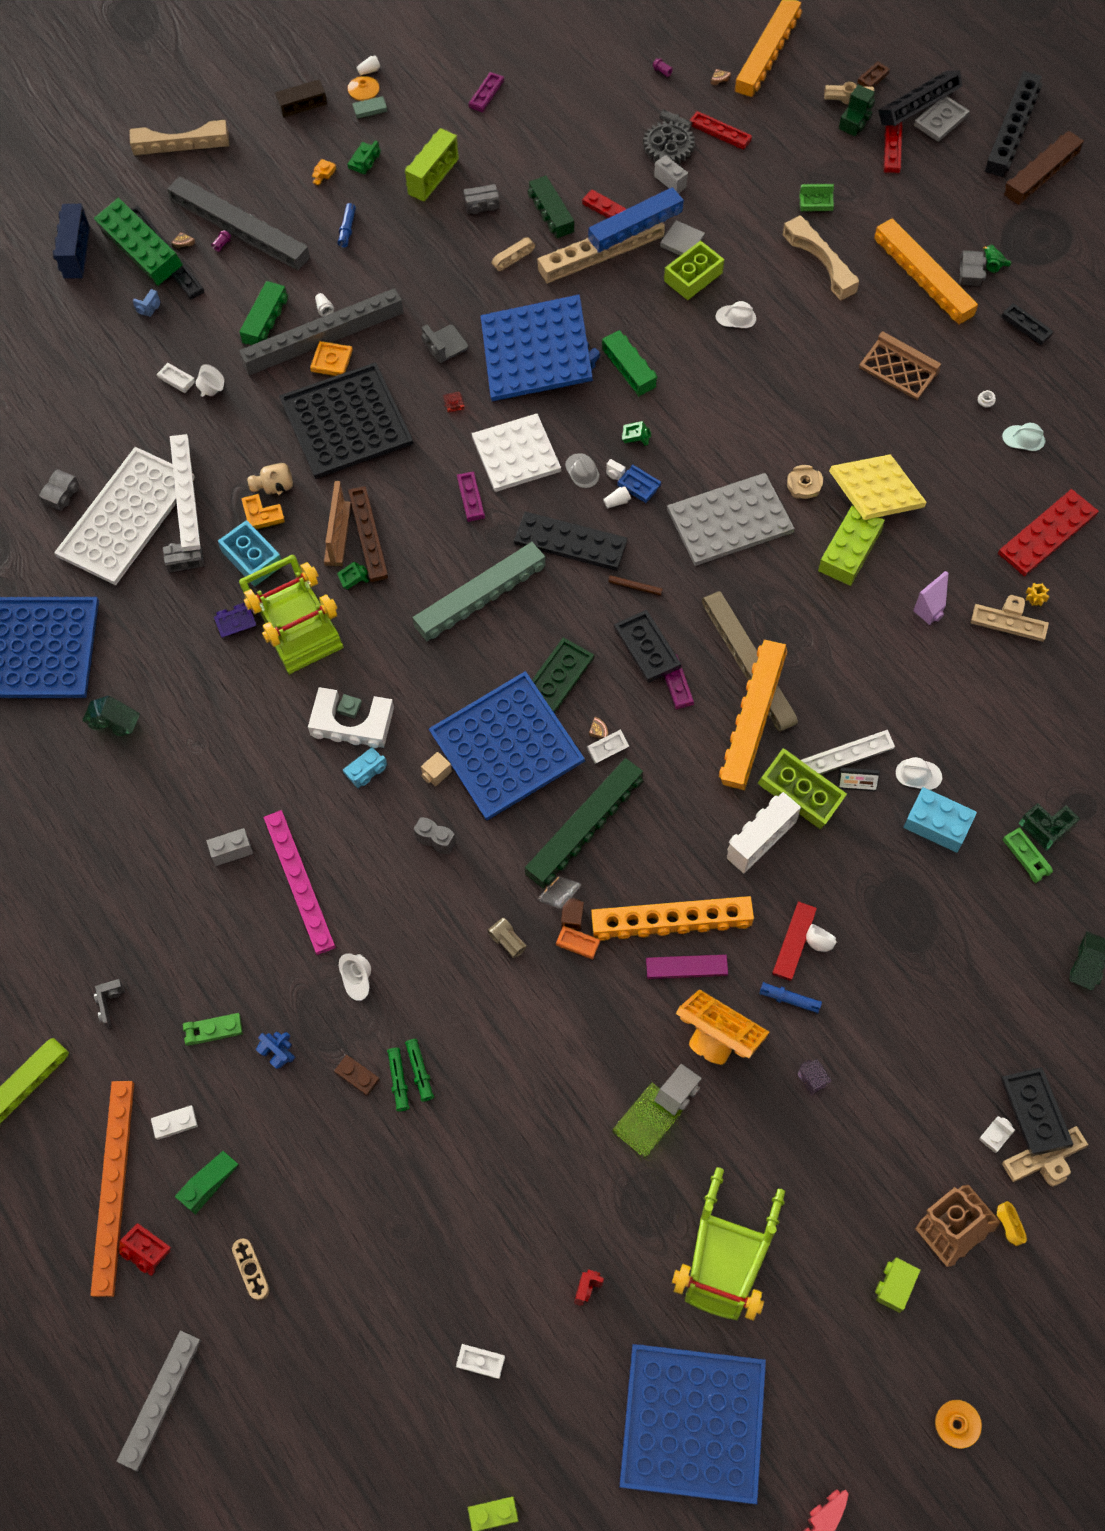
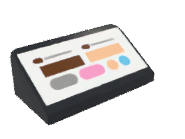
(858, 779)

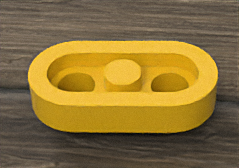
(1014, 1229)

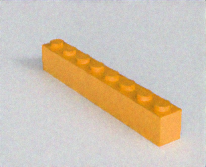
(768, 47)
(925, 271)
(753, 715)

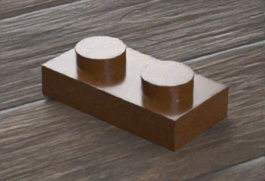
(873, 75)
(356, 1075)

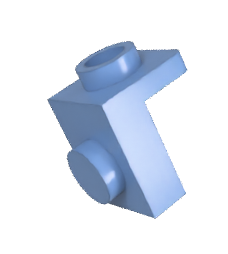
(148, 305)

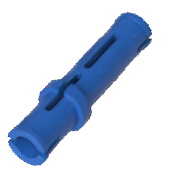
(345, 230)
(789, 997)

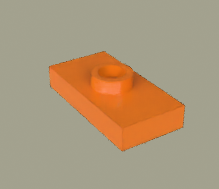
(578, 942)

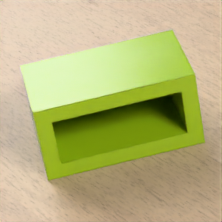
(897, 1284)
(493, 1514)

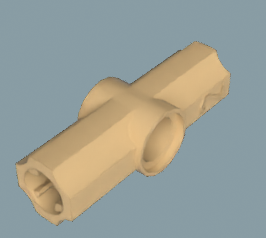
(842, 93)

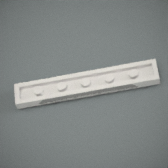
(850, 752)

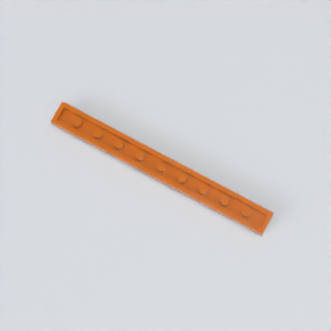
(112, 1189)

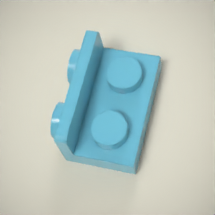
(365, 767)

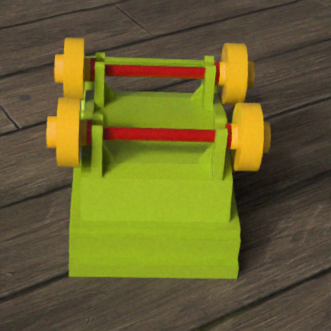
(294, 617)

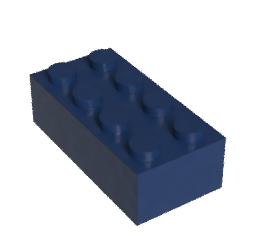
(71, 241)

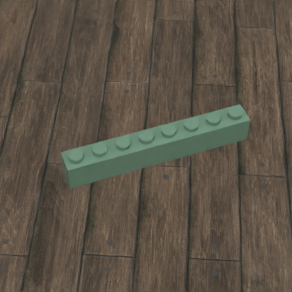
(479, 591)

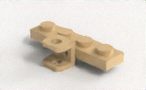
(1010, 619)
(1051, 1165)

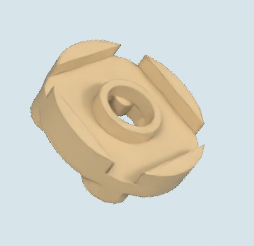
(802, 490)

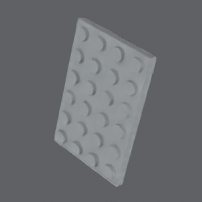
(730, 519)

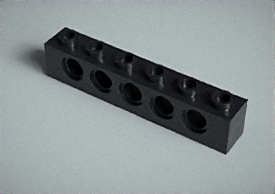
(920, 98)

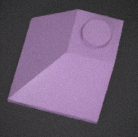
(933, 600)

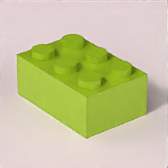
(693, 270)

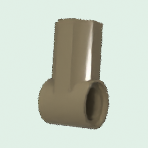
(503, 933)

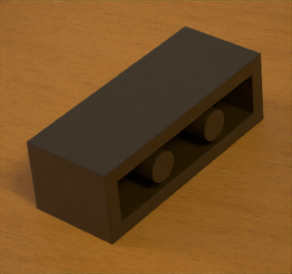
(301, 98)

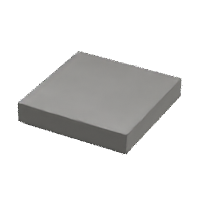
(681, 238)

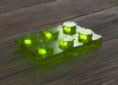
(645, 1122)

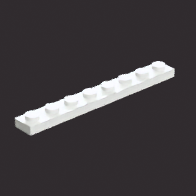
(185, 493)

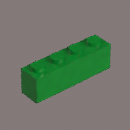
(263, 313)
(629, 363)

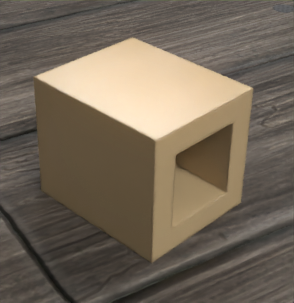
(436, 769)

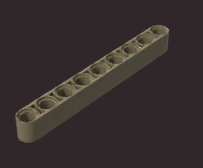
(745, 654)

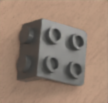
(444, 342)

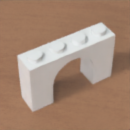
(371, 732)

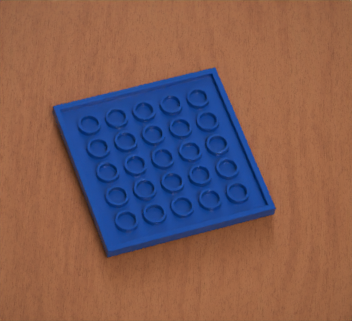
(536, 348)
(46, 646)
(506, 745)
(693, 1424)

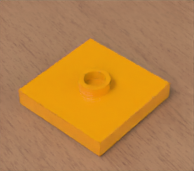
(331, 358)

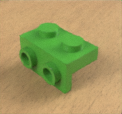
(816, 197)

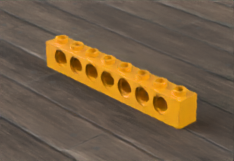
(680, 910)

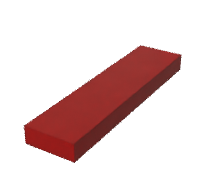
(720, 130)
(892, 148)
(794, 941)

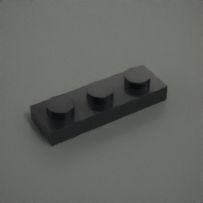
(1027, 324)

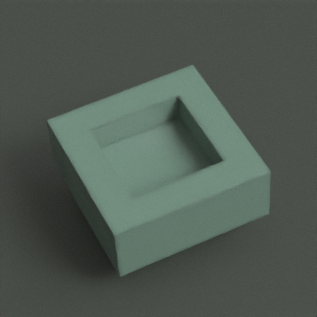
(349, 706)

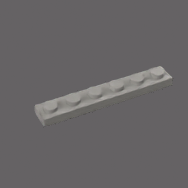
(158, 1401)

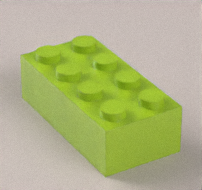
(431, 164)
(850, 546)
(804, 786)

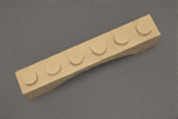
(208, 136)
(802, 235)

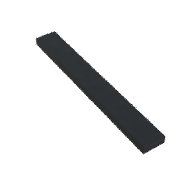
(182, 276)

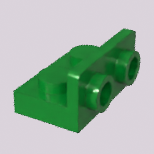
(364, 157)

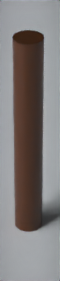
(635, 585)

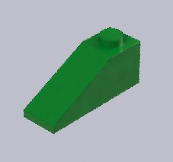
(206, 1182)

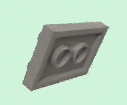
(941, 118)

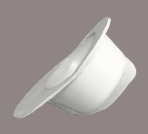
(736, 315)
(209, 380)
(918, 774)
(355, 974)

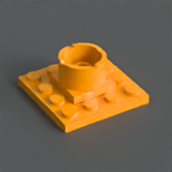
(719, 1029)

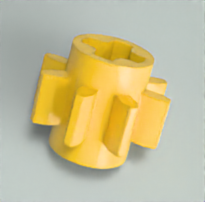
(1037, 594)

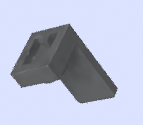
(107, 990)

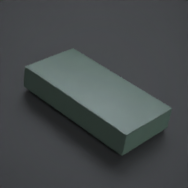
(369, 107)

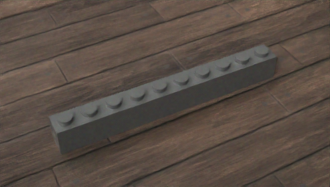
(239, 223)
(325, 329)

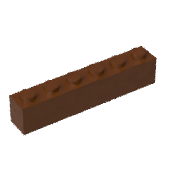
(1043, 167)

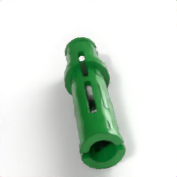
(419, 1070)
(399, 1088)

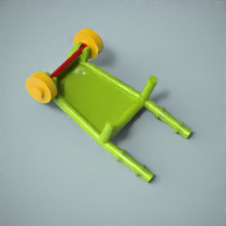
(726, 1261)

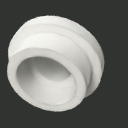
(986, 398)

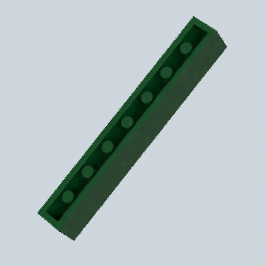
(584, 823)

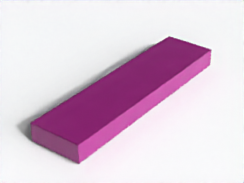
(686, 966)

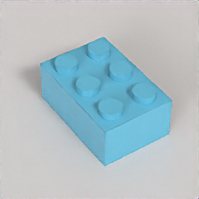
(248, 550)
(940, 819)

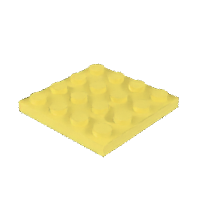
(877, 487)

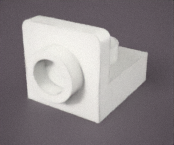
(997, 1134)

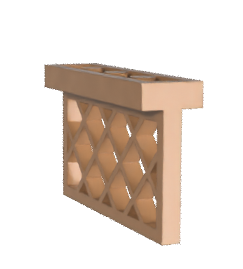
(905, 353)
(337, 528)

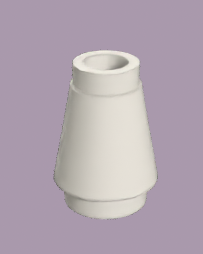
(368, 66)
(324, 306)
(618, 497)

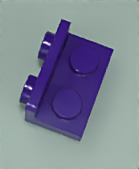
(234, 620)

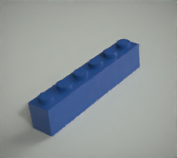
(635, 219)

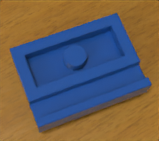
(639, 483)

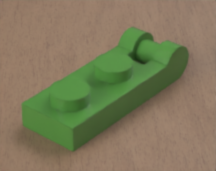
(1027, 854)
(213, 1029)

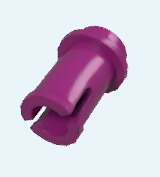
(659, 65)
(221, 240)

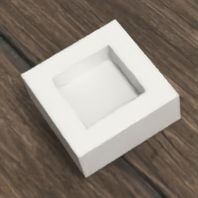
(615, 470)

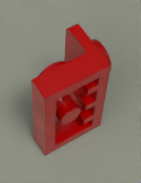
(143, 1249)
(585, 1286)

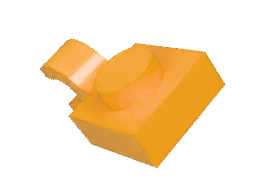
(323, 170)

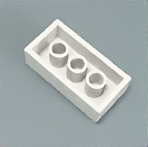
(762, 832)

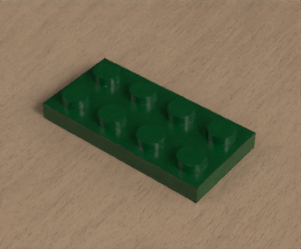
(561, 672)

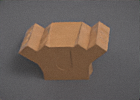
(957, 1224)

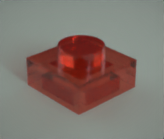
(453, 401)

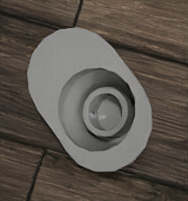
(582, 470)

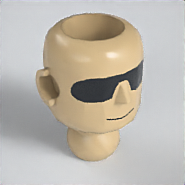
(272, 478)

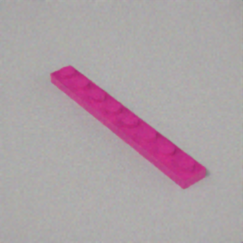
(299, 882)

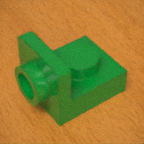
(636, 432)
(352, 575)

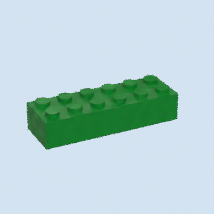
(138, 241)

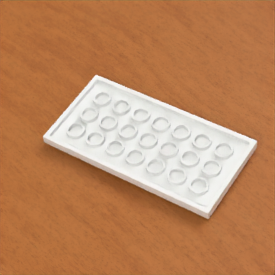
(122, 517)

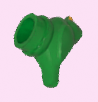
(995, 259)

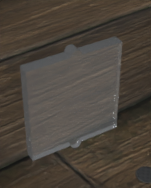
(559, 892)

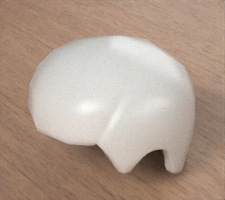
(820, 939)

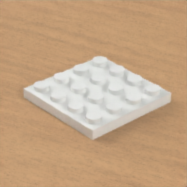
(516, 452)

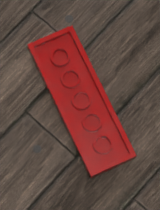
(1048, 532)

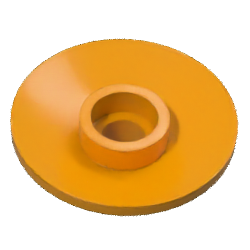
(363, 88)
(969, 1421)

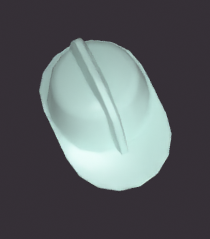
(1024, 437)

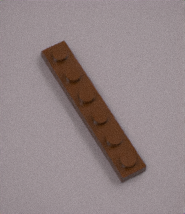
(368, 534)

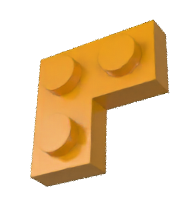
(259, 516)

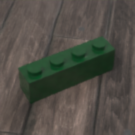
(551, 207)

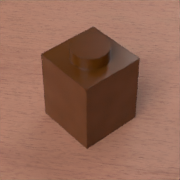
(572, 914)

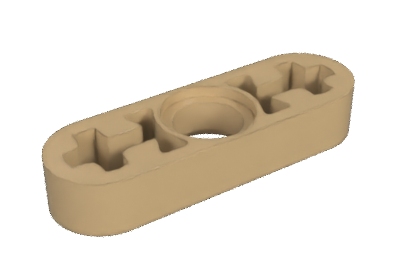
(513, 254)
(259, 1272)

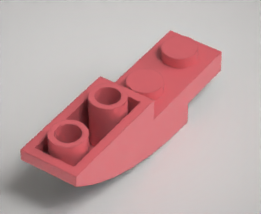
(829, 1516)

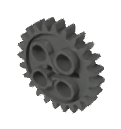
(670, 141)

